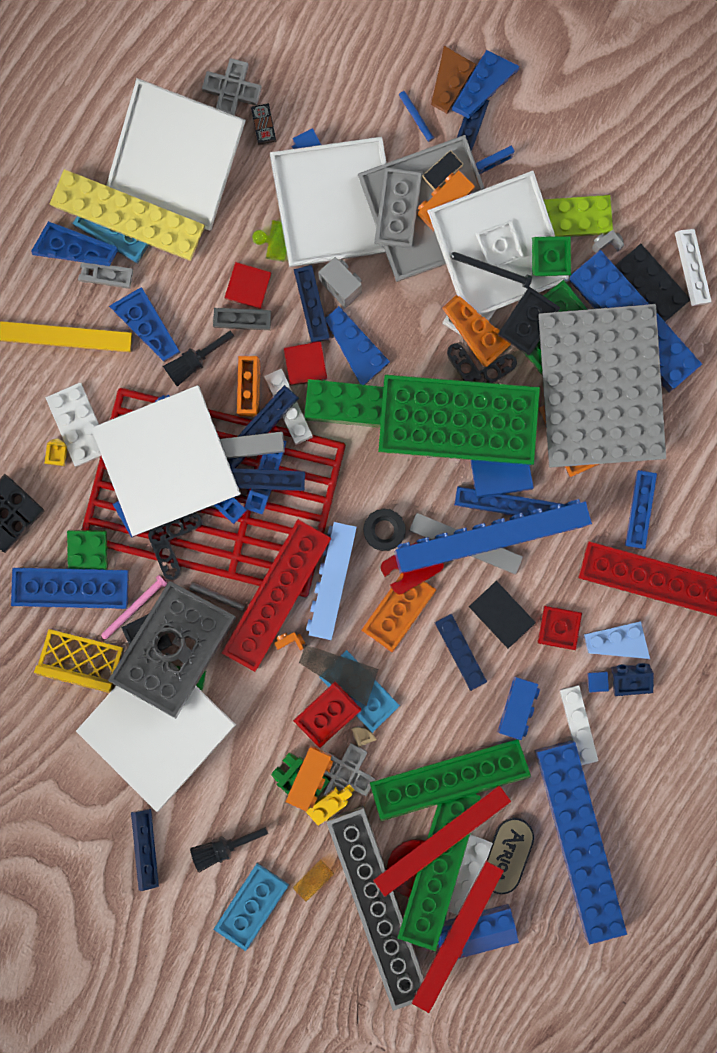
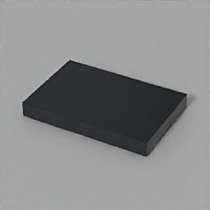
(523, 323)
(502, 614)

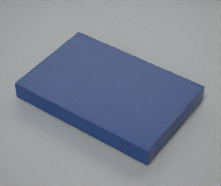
(500, 478)

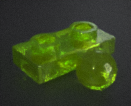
(276, 244)

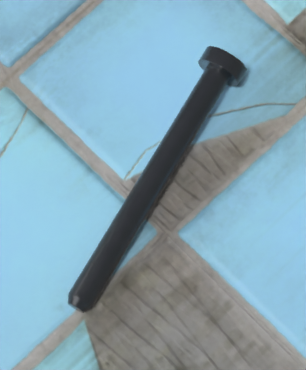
(524, 280)

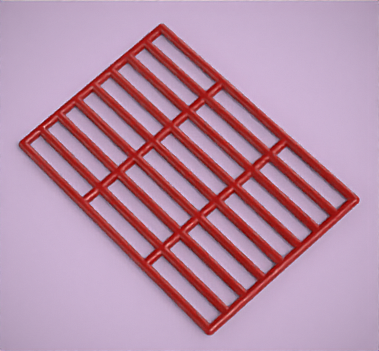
(245, 519)

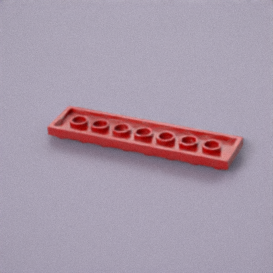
(649, 578)
(276, 595)

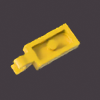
(330, 804)

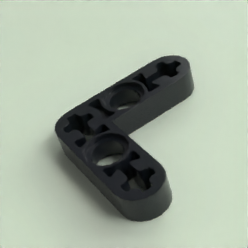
(475, 373)
(165, 543)

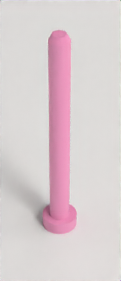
(161, 581)

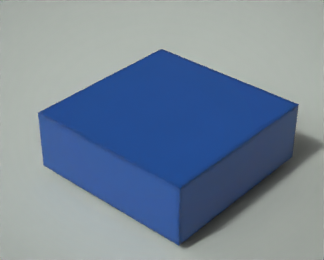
(598, 682)

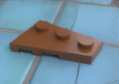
(451, 78)

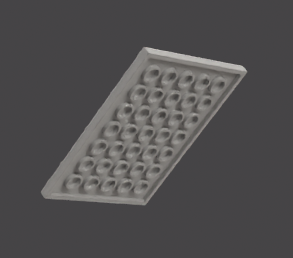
(602, 386)

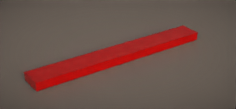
(442, 841)
(457, 936)

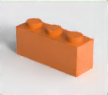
(456, 187)
(248, 386)
(309, 779)

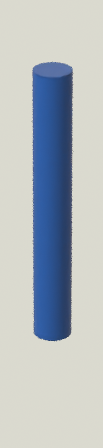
(416, 116)

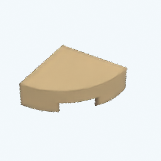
(363, 735)

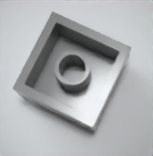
(340, 281)

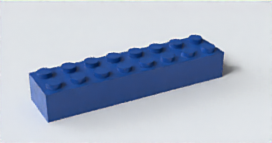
(608, 288)

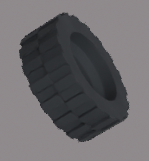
(384, 515)

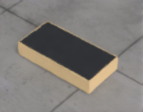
(442, 169)

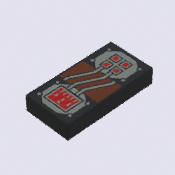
(263, 124)

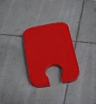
(410, 579)

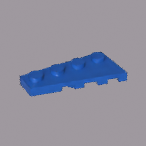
(485, 80)
(73, 246)
(143, 319)
(358, 349)

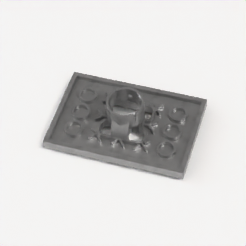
(187, 618)

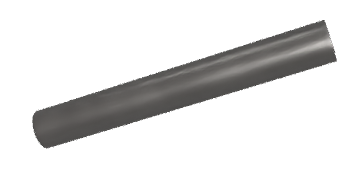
(216, 596)

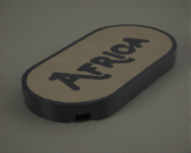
(511, 852)

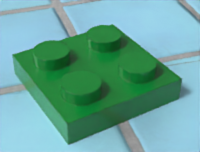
(551, 256)
(87, 549)

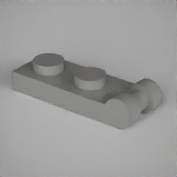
(106, 275)

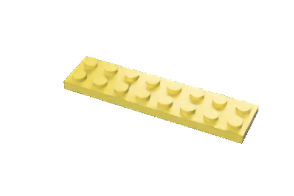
(127, 215)

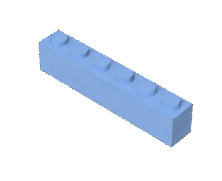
(332, 581)

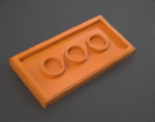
(397, 614)

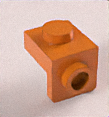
(286, 639)

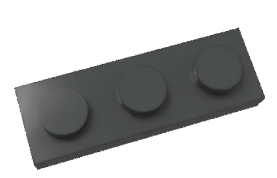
(242, 319)

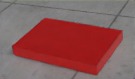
(327, 714)

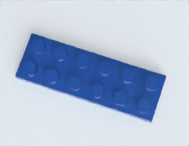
(70, 588)

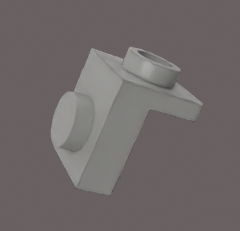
(604, 240)

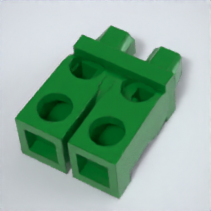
(286, 779)

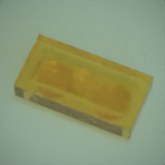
(313, 880)

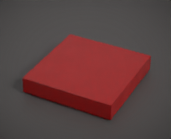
(248, 285)
(305, 363)
(559, 628)

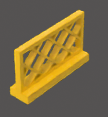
(70, 675)

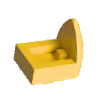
(55, 452)

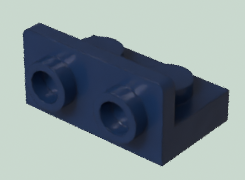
(632, 679)

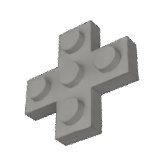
(232, 87)
(347, 771)

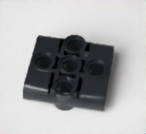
(28, 508)

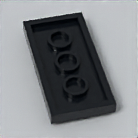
(652, 282)

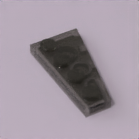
(350, 675)

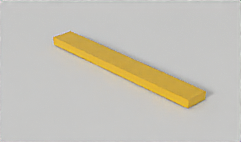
(65, 336)

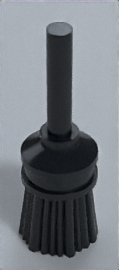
(192, 360)
(220, 849)

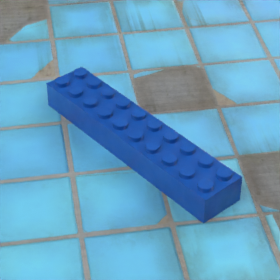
(492, 537)
(581, 842)

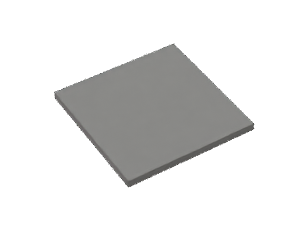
(426, 249)

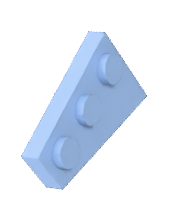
(619, 641)

